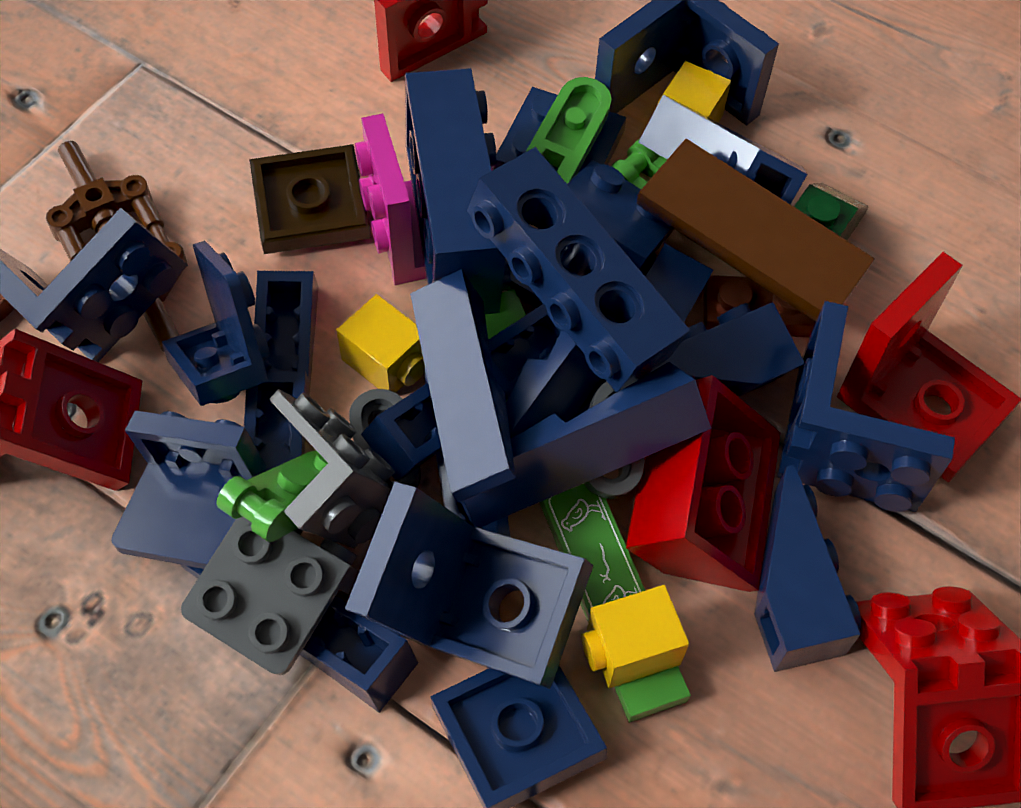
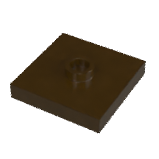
(308, 199)

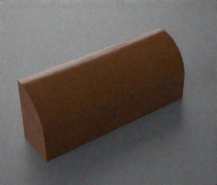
(753, 230)

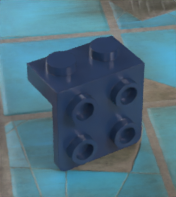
(227, 354)
(175, 501)

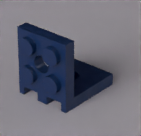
(694, 31)
(84, 302)
(851, 451)
(445, 584)

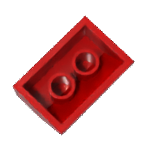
(709, 497)

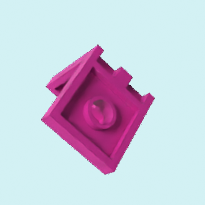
(390, 201)

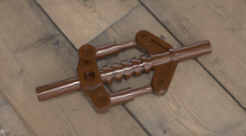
(94, 205)

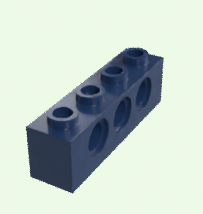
(572, 238)

